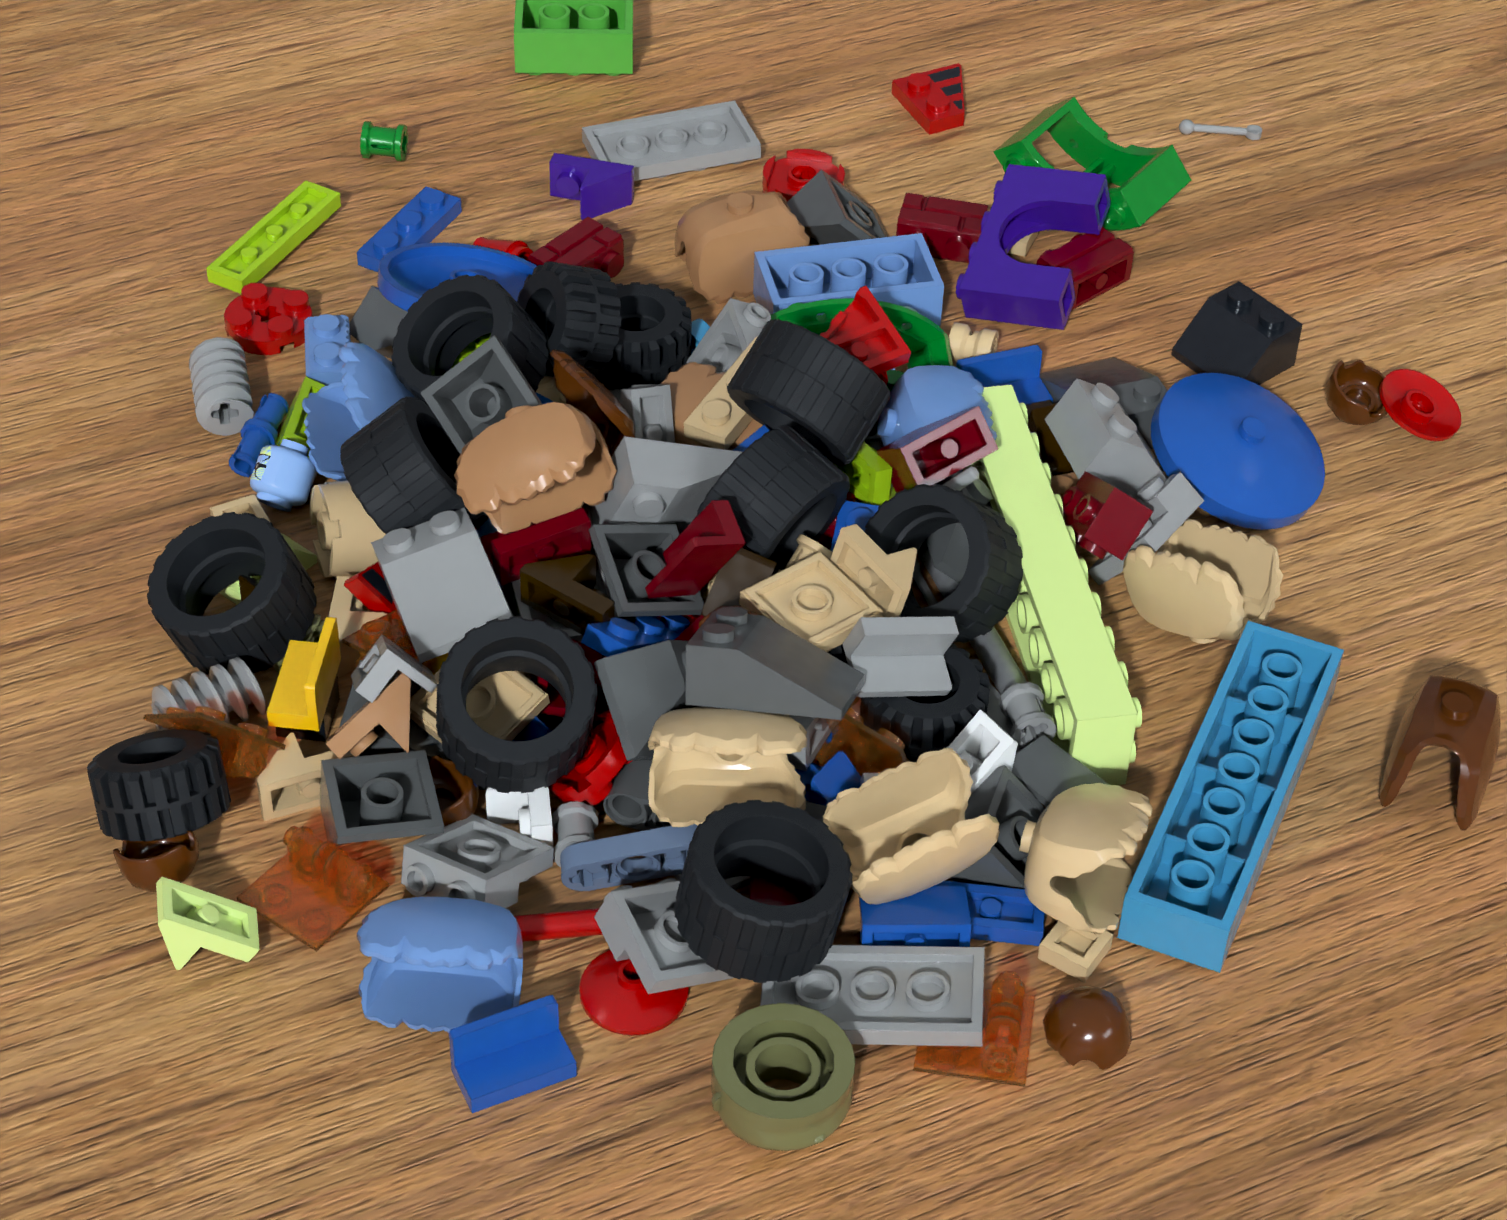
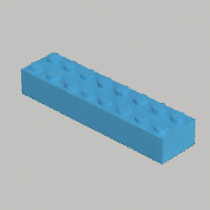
(1230, 797)

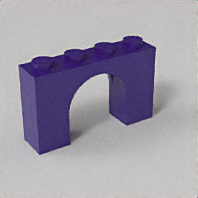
(1023, 204)

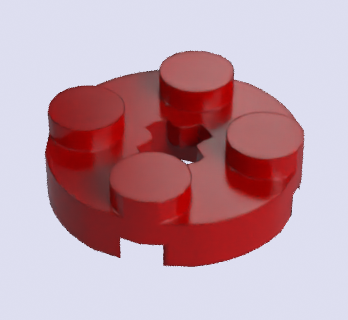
(799, 164)
(283, 309)
(597, 767)

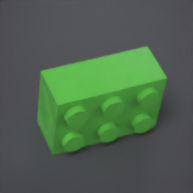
(573, 37)

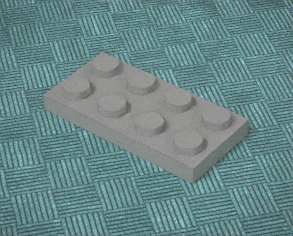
(675, 140)
(894, 994)

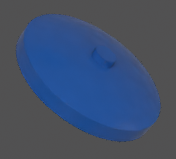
(418, 267)
(1238, 450)

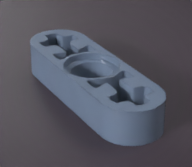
(607, 860)

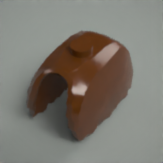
(593, 399)
(1455, 717)

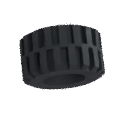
(575, 312)
(651, 337)
(932, 721)
(159, 785)

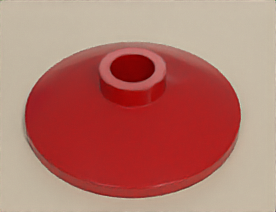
(1420, 405)
(623, 1003)

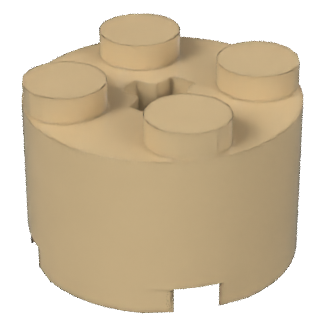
(342, 530)

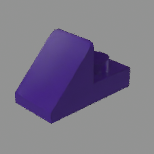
(593, 182)

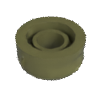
(784, 1045)

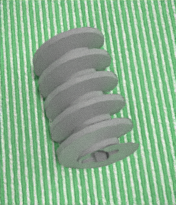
(220, 386)
(221, 691)

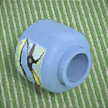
(283, 475)

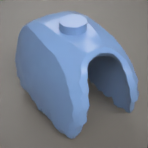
(928, 396)
(349, 405)
(439, 962)

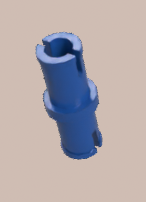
(258, 433)

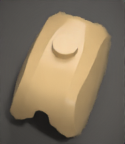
(1204, 582)
(722, 758)
(910, 827)
(1077, 854)

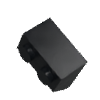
(1239, 337)

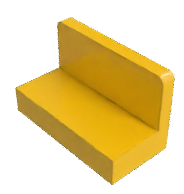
(306, 681)

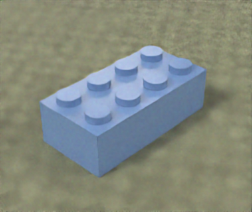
(892, 268)

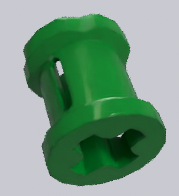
(384, 141)

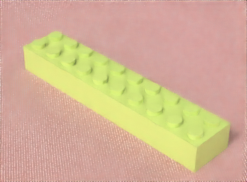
(1055, 612)

